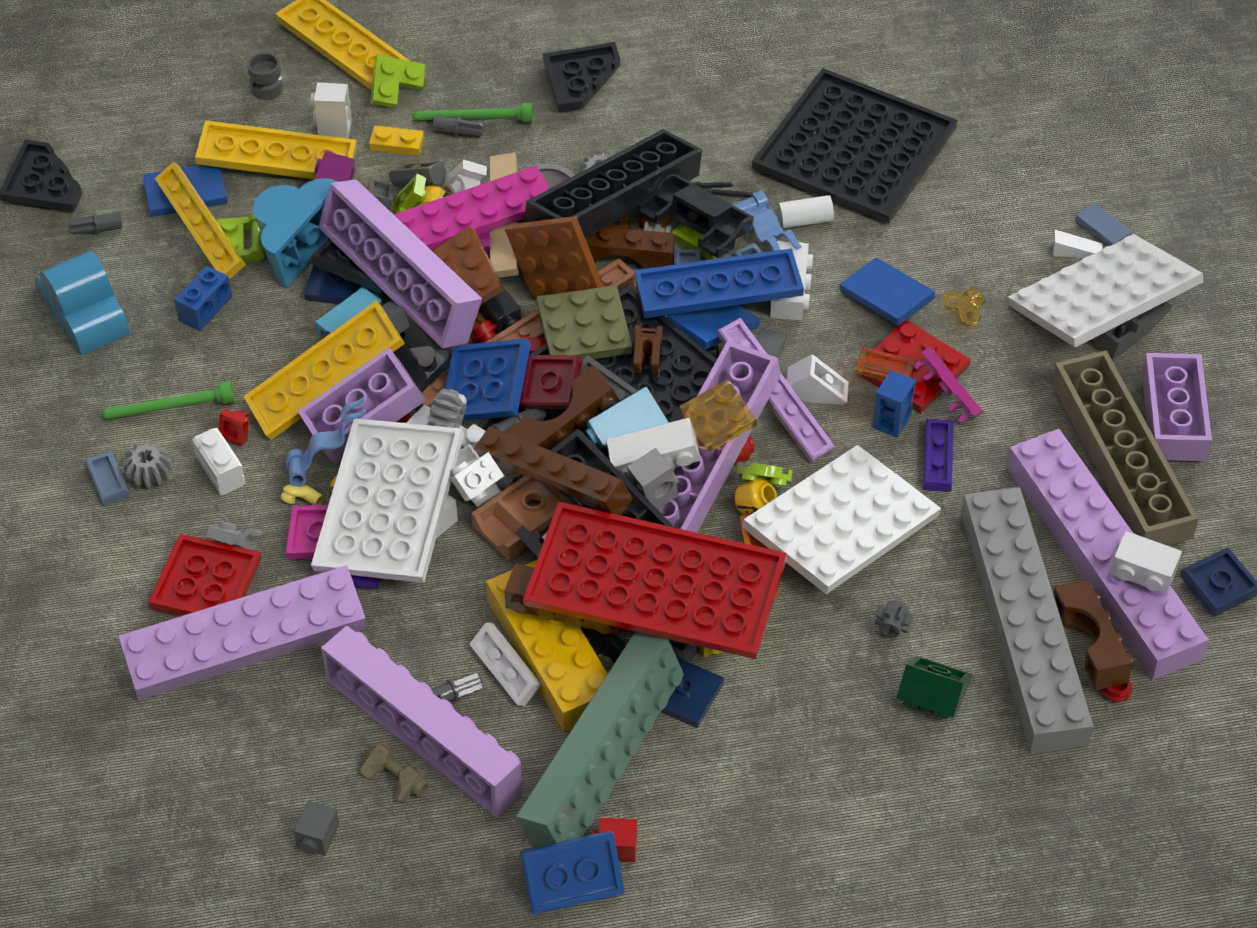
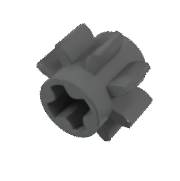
(893, 618)

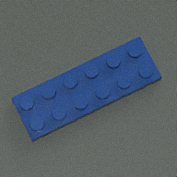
(718, 283)

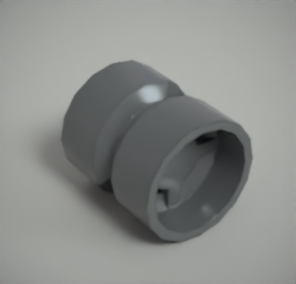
(265, 76)

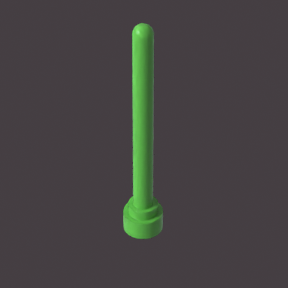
(522, 113)
(222, 393)

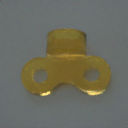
(966, 304)

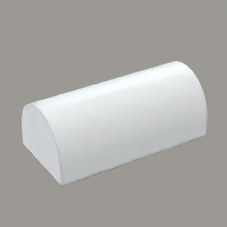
(805, 212)

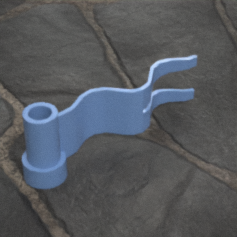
(765, 221)
(299, 461)

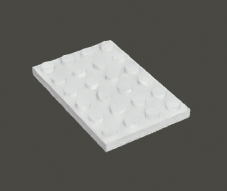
(1105, 290)
(388, 500)
(841, 518)

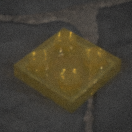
(718, 415)

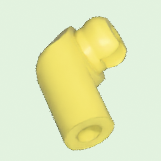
(305, 492)

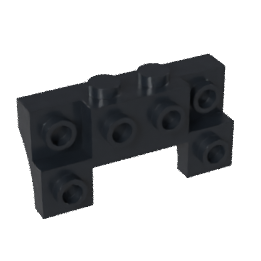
(698, 209)

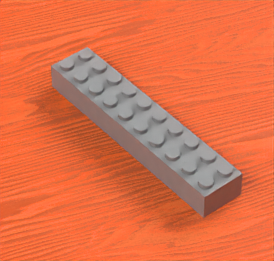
(1026, 621)

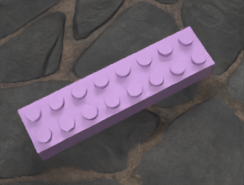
(400, 263)
(754, 378)
(241, 632)
(423, 721)

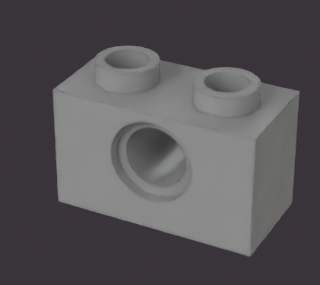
(654, 477)

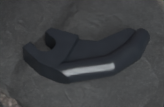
(605, 644)

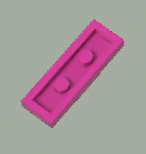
(949, 384)

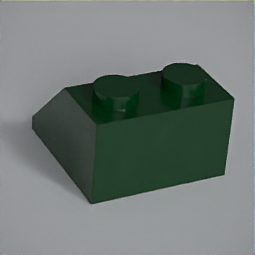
(933, 687)

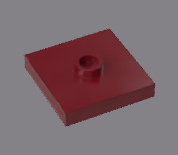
(549, 381)

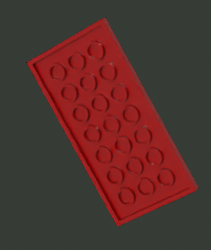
(656, 580)

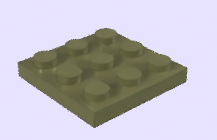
(585, 323)

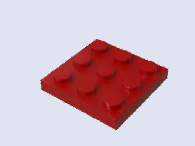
(910, 342)
(203, 575)

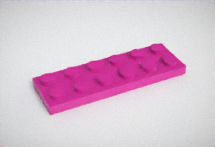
(481, 206)

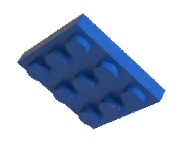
(489, 377)

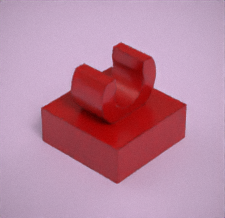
(234, 426)

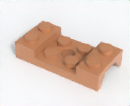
(508, 512)

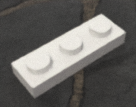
(505, 664)

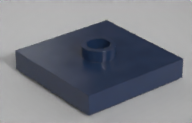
(328, 287)
(1220, 581)
(694, 694)

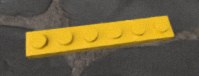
(199, 221)

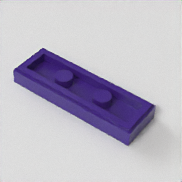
(938, 455)

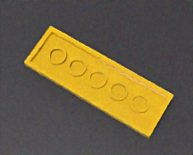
(336, 37)
(266, 149)
(321, 367)

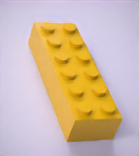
(554, 654)

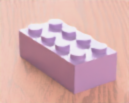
(387, 395)
(1177, 405)

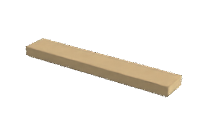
(501, 252)

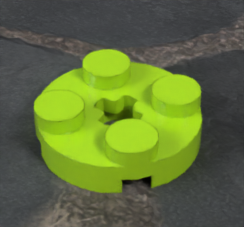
(770, 473)

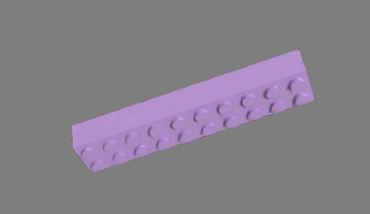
(1089, 533)

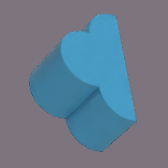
(290, 226)
(83, 302)

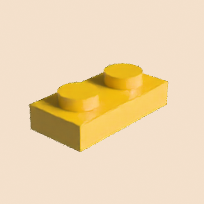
(396, 140)

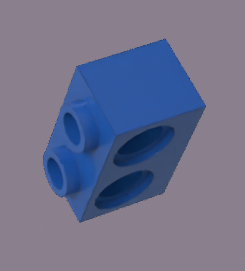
(203, 298)
(893, 403)

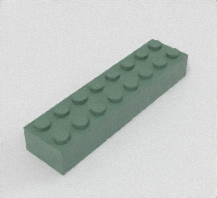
(602, 742)

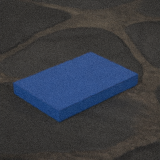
(205, 180)
(887, 291)
(704, 324)
(572, 872)

